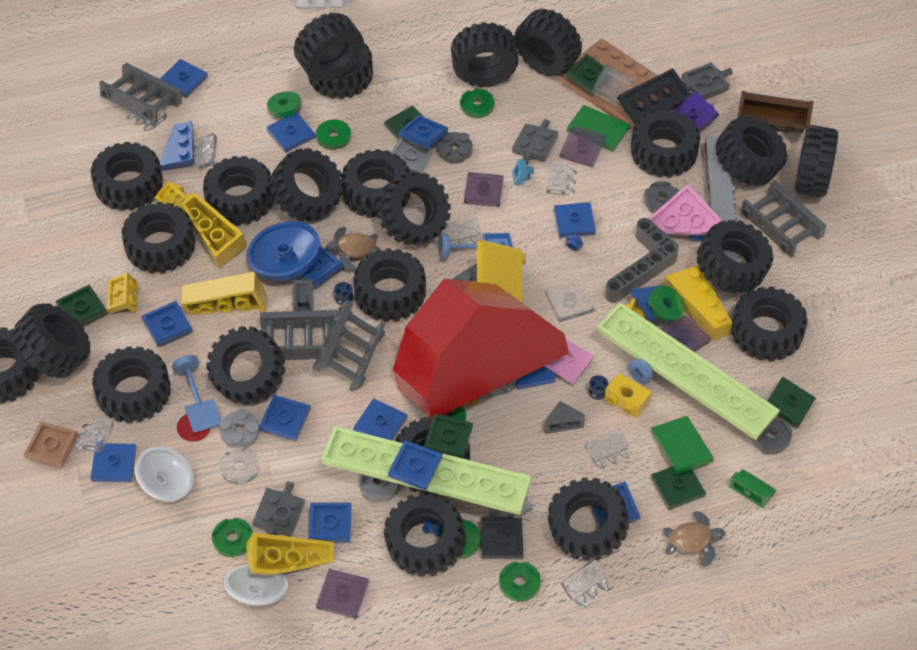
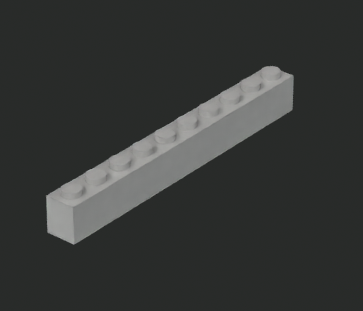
(719, 189)

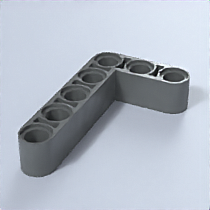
(661, 256)

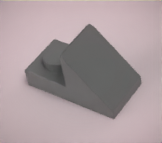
(303, 295)

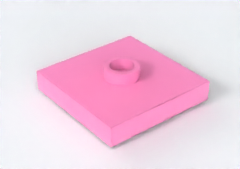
(571, 365)

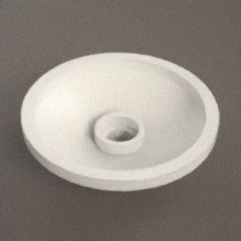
(164, 474)
(255, 588)

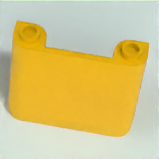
(501, 266)

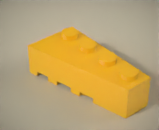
(215, 231)
(225, 294)
(700, 301)

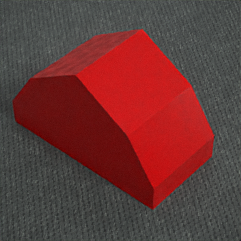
(469, 344)

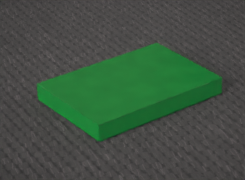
(601, 123)
(682, 444)

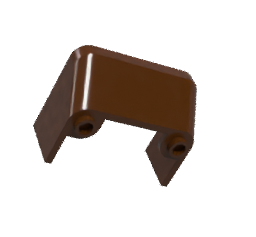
(776, 110)

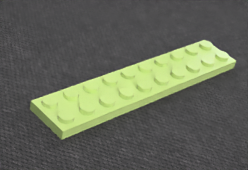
(688, 371)
(453, 478)

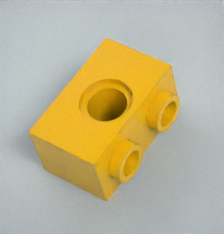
(637, 398)

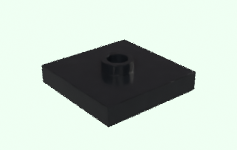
(501, 538)

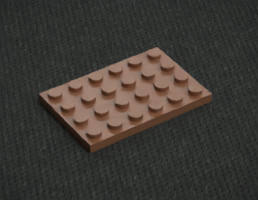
(613, 57)

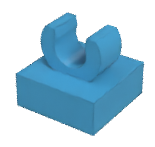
(521, 172)

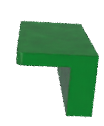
(752, 488)

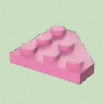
(685, 214)

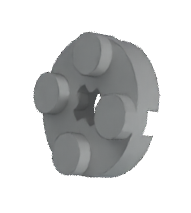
(236, 419)
(375, 492)

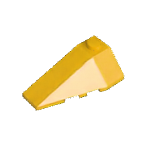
(283, 554)

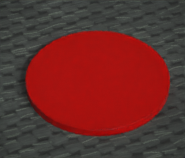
(185, 430)

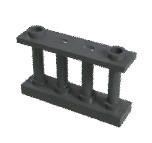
(146, 82)
(790, 205)
(298, 319)
(332, 344)

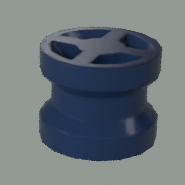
(340, 290)
(595, 383)

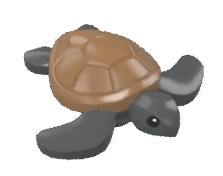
(352, 246)
(694, 537)

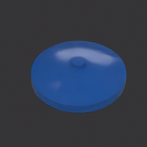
(284, 251)

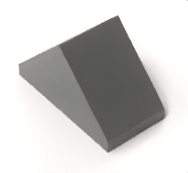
(564, 419)

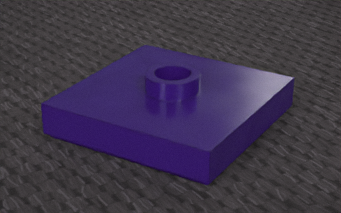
(698, 110)

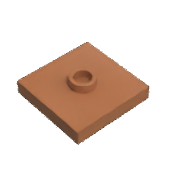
(51, 444)

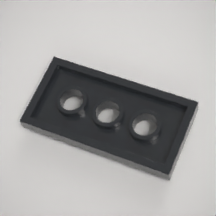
(654, 86)

